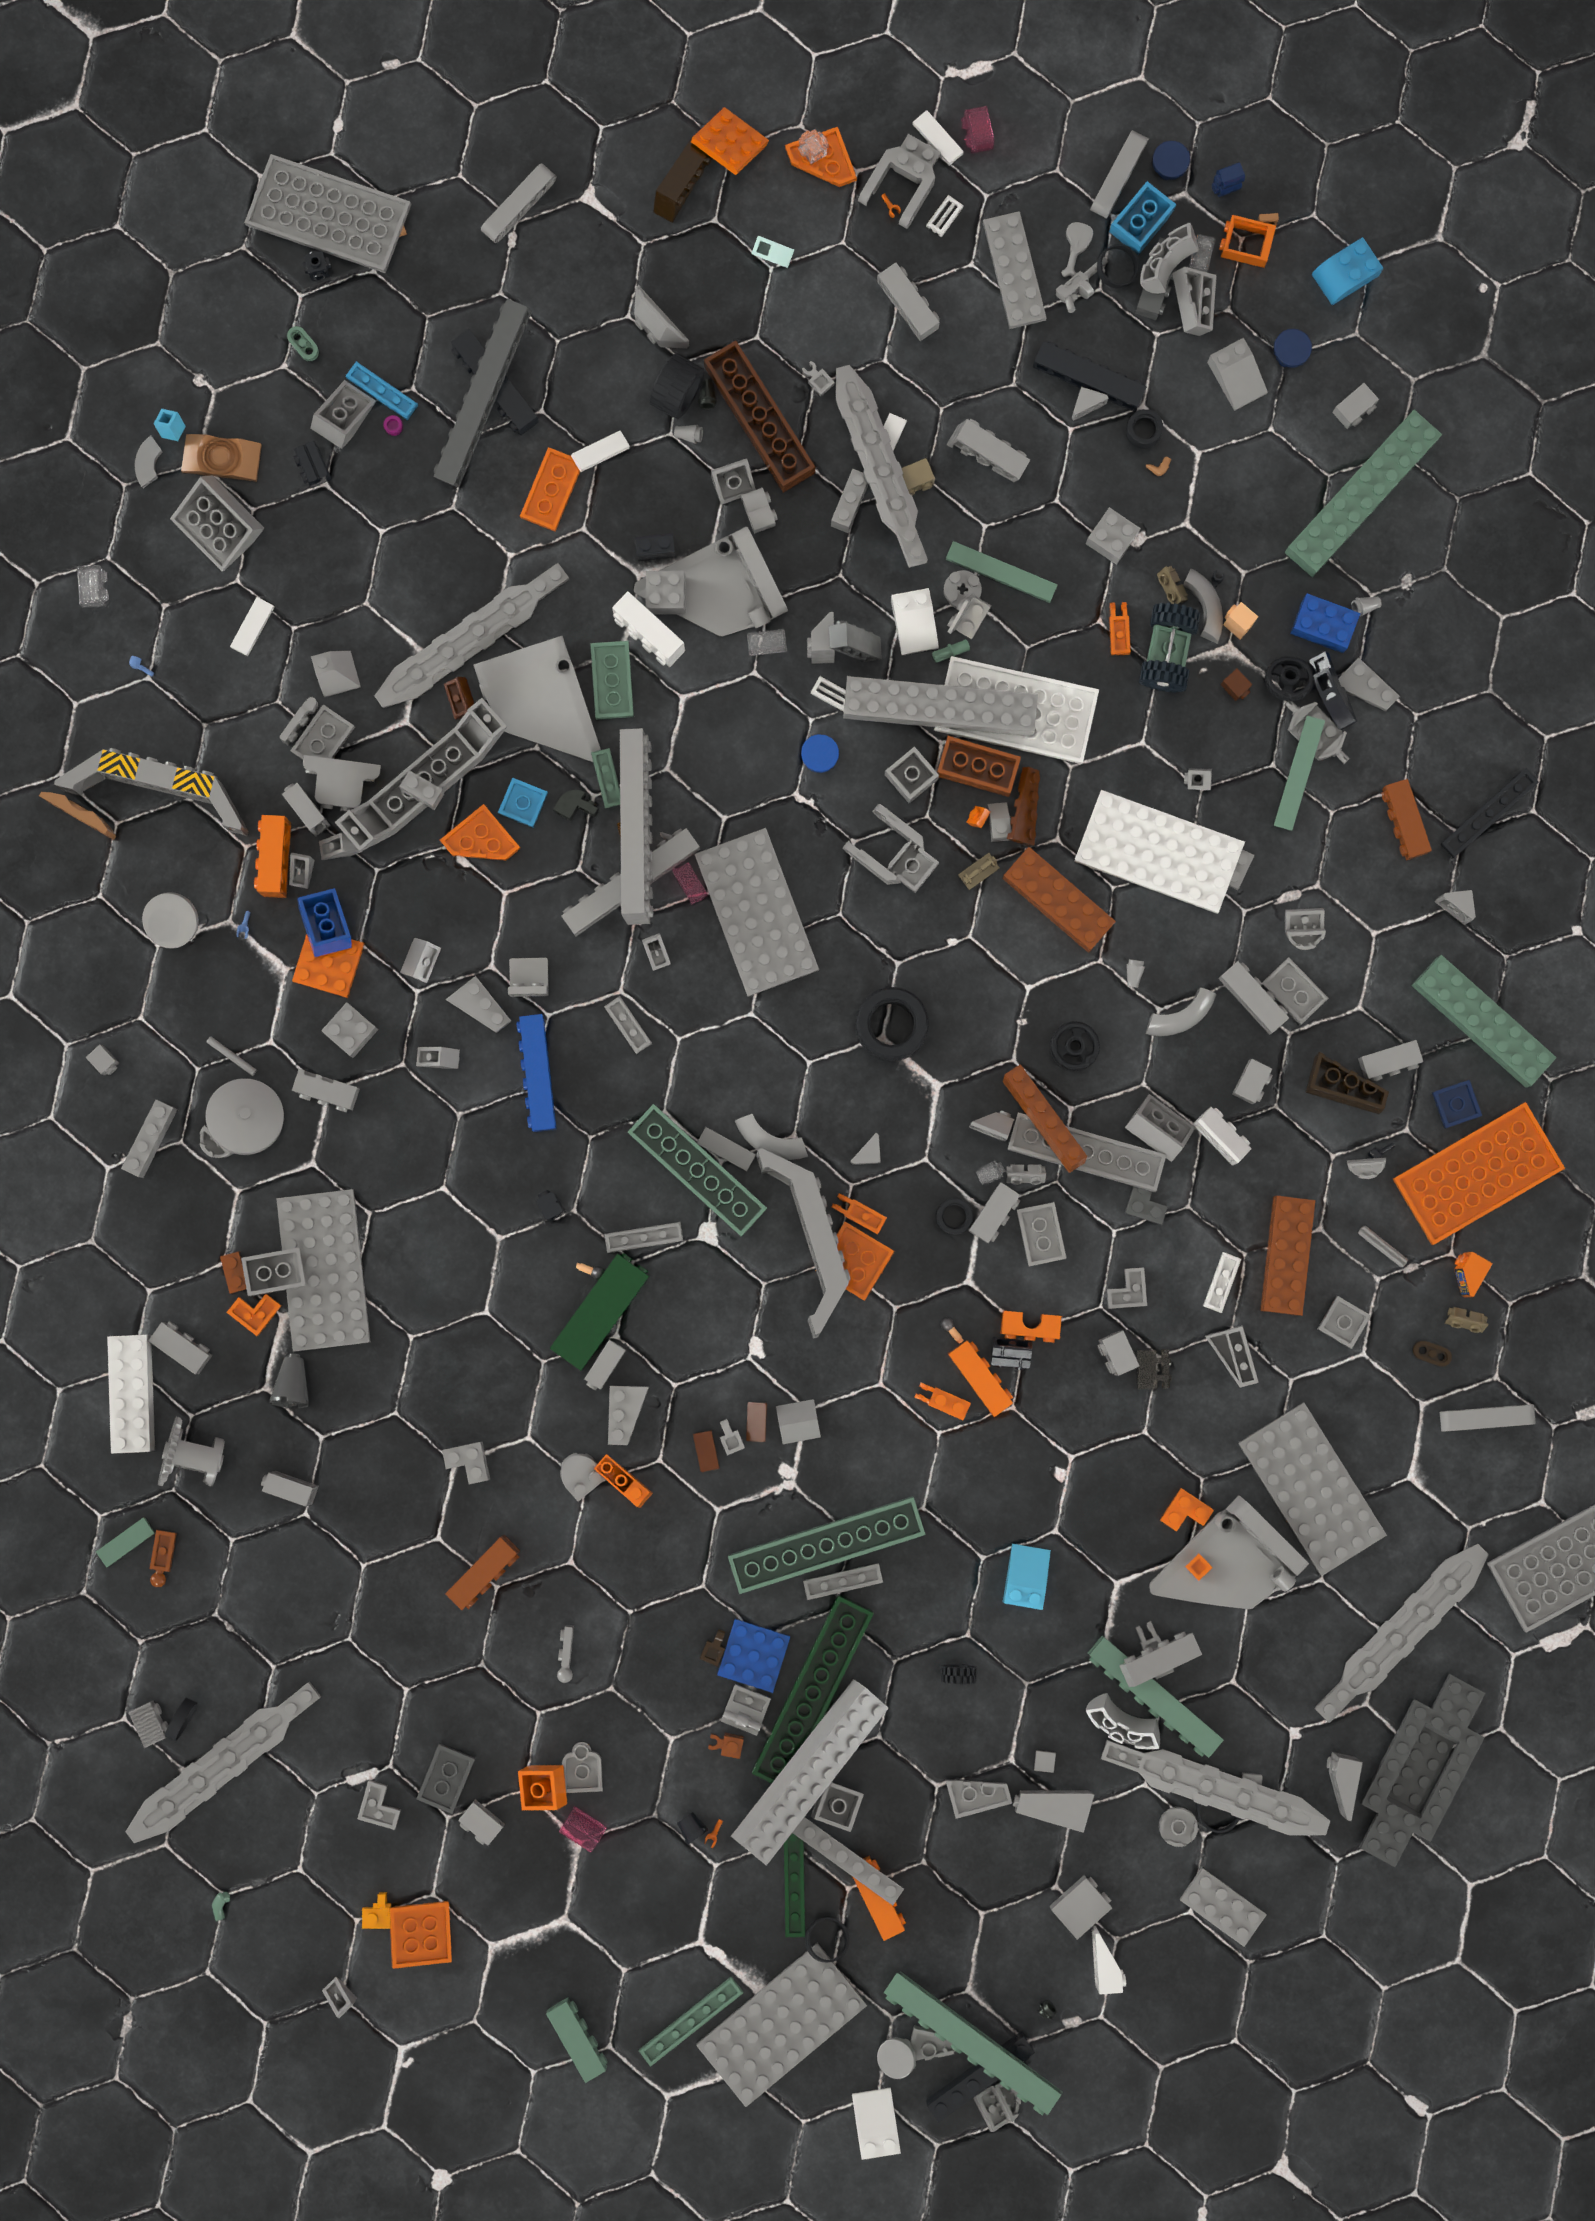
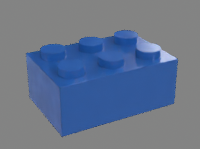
(1325, 623)
(324, 922)

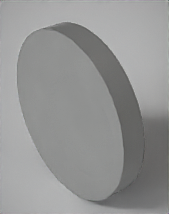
(170, 920)

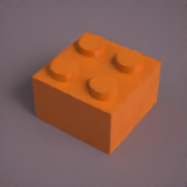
(542, 1787)

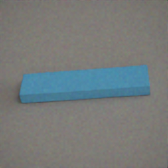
(381, 390)

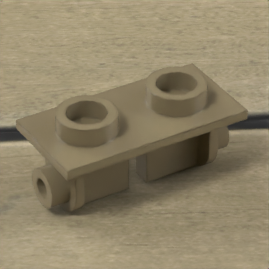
(1168, 578)
(979, 871)
(1475, 1322)

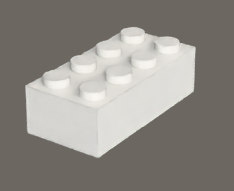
(648, 629)

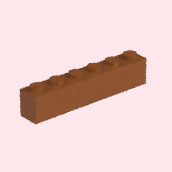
(1044, 1118)

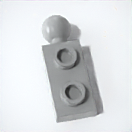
(565, 1674)

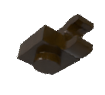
(713, 1650)

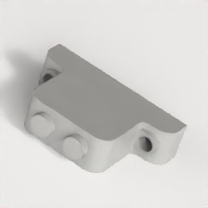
(339, 781)

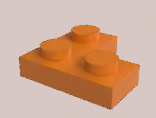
(254, 1318)
(1185, 1505)

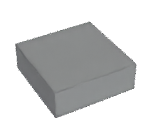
(1044, 1761)

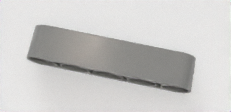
(1119, 174)
(518, 203)
(1487, 1417)

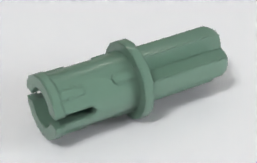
(950, 650)

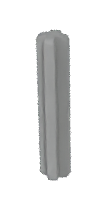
(1383, 1246)

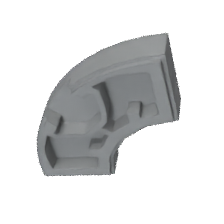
(146, 460)

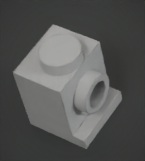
(1204, 784)

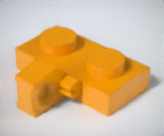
(378, 1915)

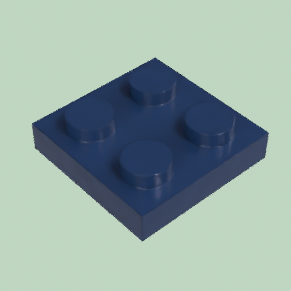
(1457, 1104)

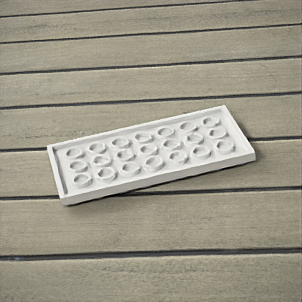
(1062, 709)
(1159, 851)

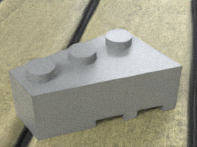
(1195, 299)
(325, 1090)
(1234, 1352)
(624, 1410)

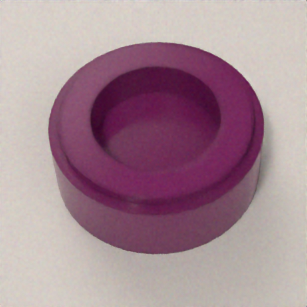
(393, 425)

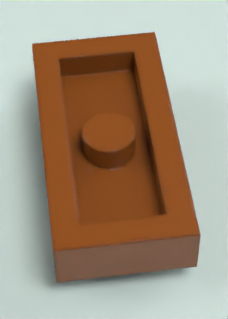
(233, 1272)

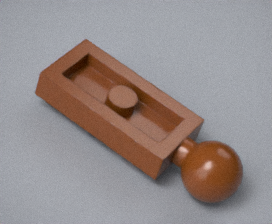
(162, 1556)

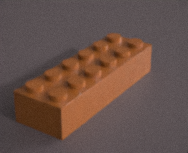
(1058, 899)
(1287, 1255)

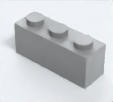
(849, 501)
(1391, 1061)
(995, 1213)
(180, 1347)

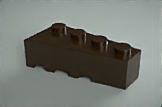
(680, 181)
(1344, 1086)

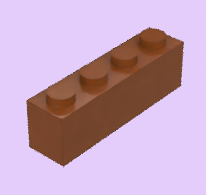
(1406, 819)

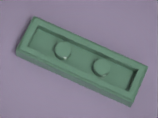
(606, 777)
(125, 1542)

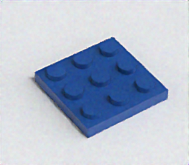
(753, 1655)

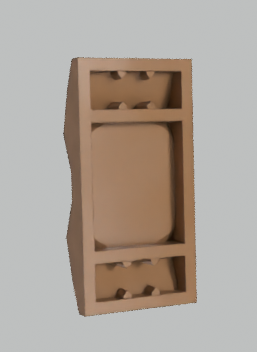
(221, 457)
(78, 812)

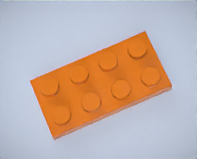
(551, 490)

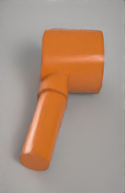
(890, 206)
(714, 1833)

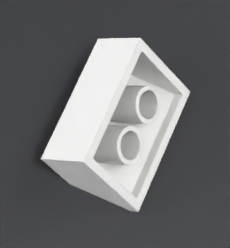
(1222, 1135)

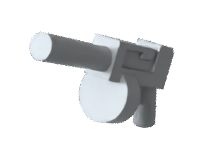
(1076, 284)

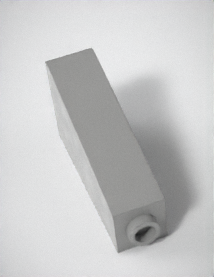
(1057, 1807)

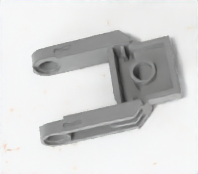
(912, 161)
(911, 863)

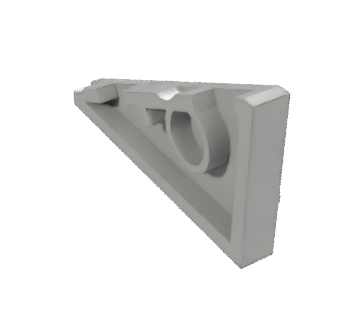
(928, 2045)

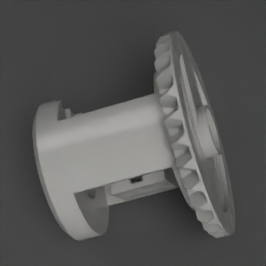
(191, 1456)

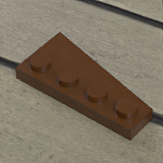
(1026, 808)

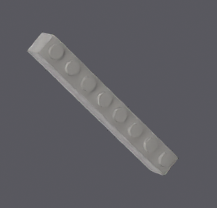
(608, 896)

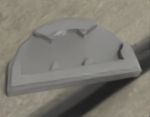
(1367, 1167)

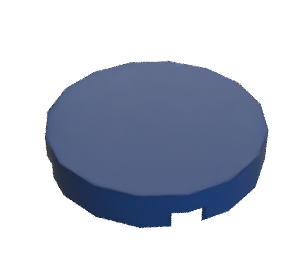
(820, 753)

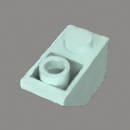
(772, 251)

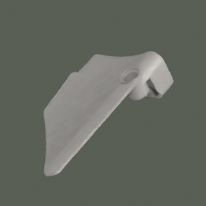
(727, 588)
(539, 698)
(1246, 1560)

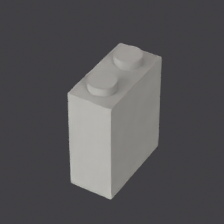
(305, 809)
(289, 1488)
(1081, 1906)

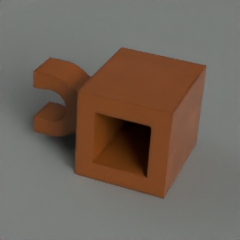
(730, 1745)

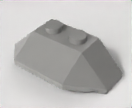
(656, 323)

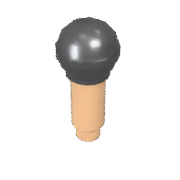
(596, 1272)
(948, 1325)

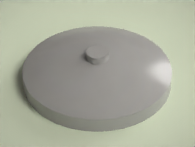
(244, 1116)

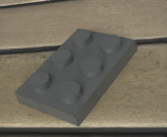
(445, 1778)

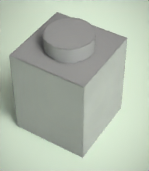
(103, 1060)

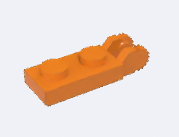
(1119, 631)
(861, 1214)
(945, 1402)

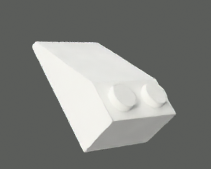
(914, 621)
(1108, 1975)
(876, 2123)

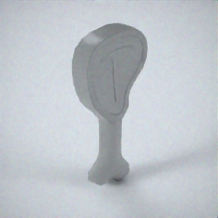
(1079, 237)

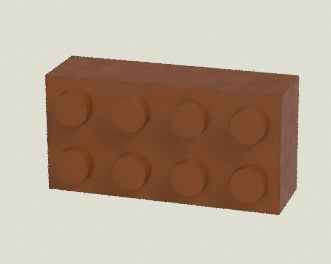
(978, 766)
(479, 1576)

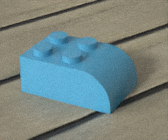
(1142, 218)
(1347, 271)

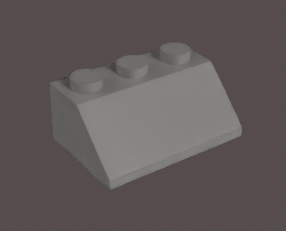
(819, 644)
(1160, 1127)

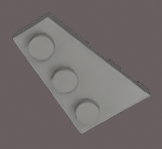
(1367, 685)
(480, 1005)
(976, 1796)

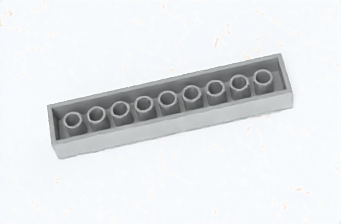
(940, 706)
(635, 826)
(809, 1772)

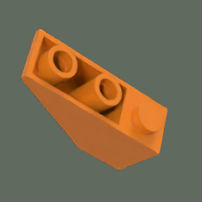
(623, 1481)

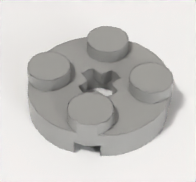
(957, 579)

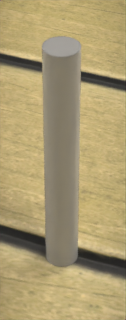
(232, 1056)

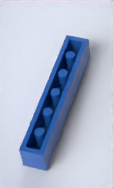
(537, 1073)

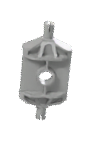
(1331, 737)

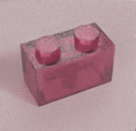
(978, 129)

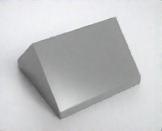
(733, 481)
(1459, 905)
(798, 1421)

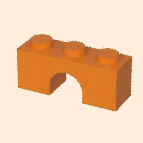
(1013, 1325)

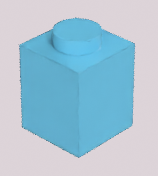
(169, 424)

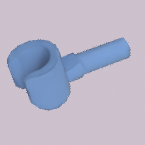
(135, 663)
(243, 927)

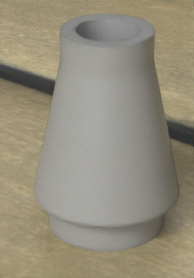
(690, 433)
(1365, 604)
(1134, 972)

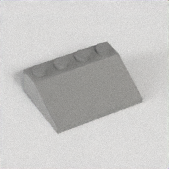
(216, 522)

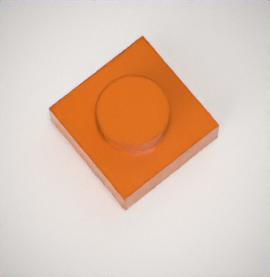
(978, 816)
(1198, 1567)

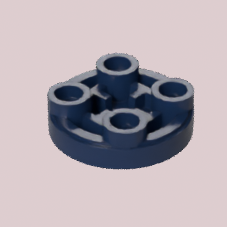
(1171, 160)
(1292, 348)

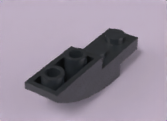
(1331, 692)

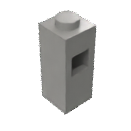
(604, 1365)

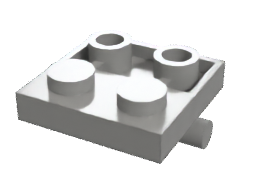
(745, 1709)

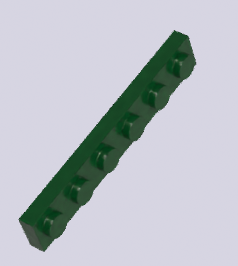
(794, 1887)

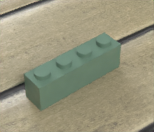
(577, 2040)

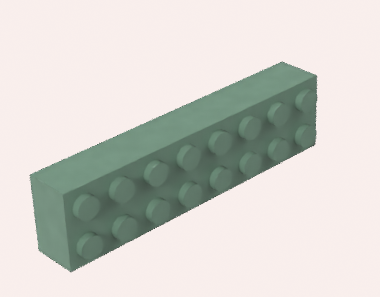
(1484, 1021)
(697, 1170)

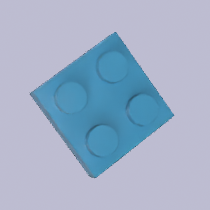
(523, 802)

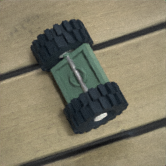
(1169, 647)

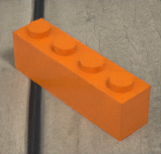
(980, 1378)
(883, 1913)

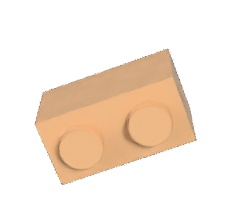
(1239, 620)

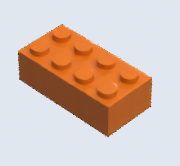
(273, 856)

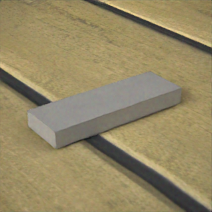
(628, 1025)
(726, 1149)

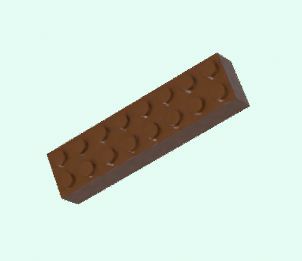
(759, 416)

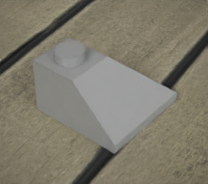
(335, 672)
(995, 1125)

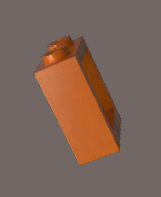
(1252, 226)

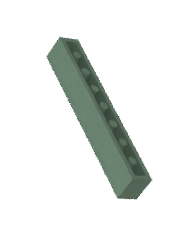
(1158, 1699)

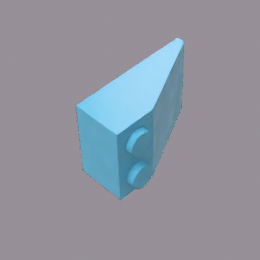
(1027, 1576)

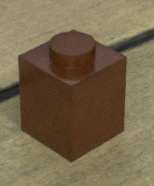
(1237, 685)

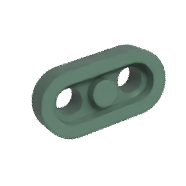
(304, 344)

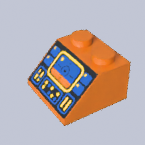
(1470, 1272)

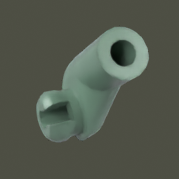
(218, 1903)

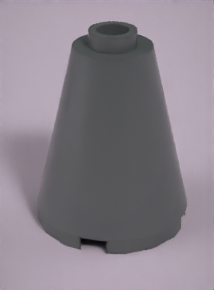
(291, 1384)

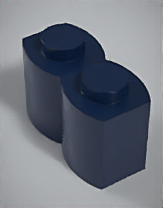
(1228, 179)

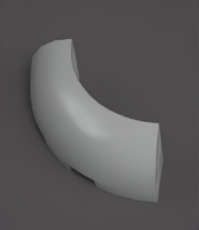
(1166, 257)
(1210, 602)
(1181, 1021)
(758, 1138)
(1122, 1726)

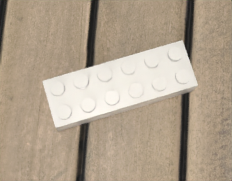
(131, 1394)

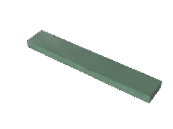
(1001, 572)
(1299, 773)
(691, 2021)

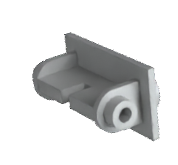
(1017, 1175)

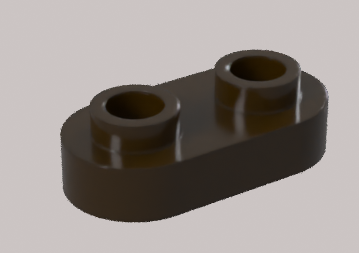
(1431, 1353)

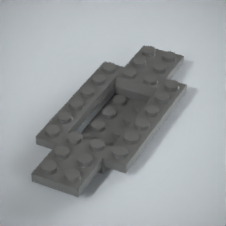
(1414, 1765)

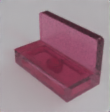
(689, 883)
(582, 1829)

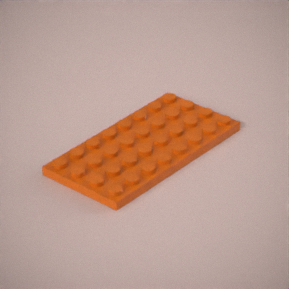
(1478, 1173)

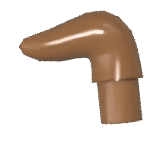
(1161, 470)

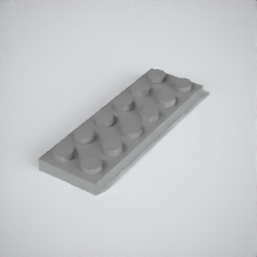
(1014, 270)

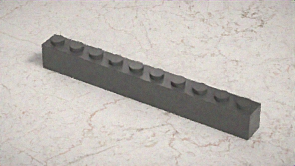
(482, 393)

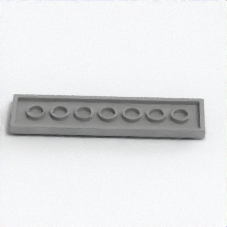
(1104, 1155)

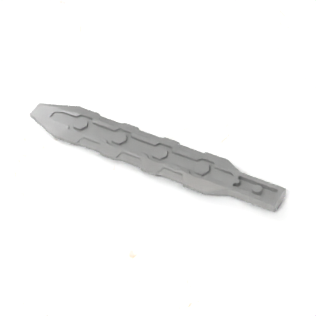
(879, 462)
(467, 639)
(1400, 1634)
(218, 1766)
(1220, 1790)

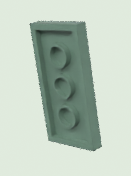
(612, 680)

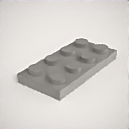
(1223, 1906)

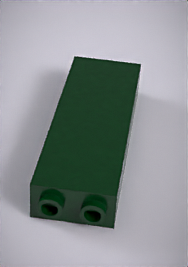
(600, 1311)

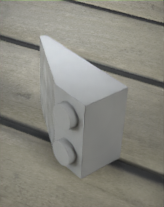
(1237, 374)
(342, 414)
(273, 1272)
(1345, 1776)

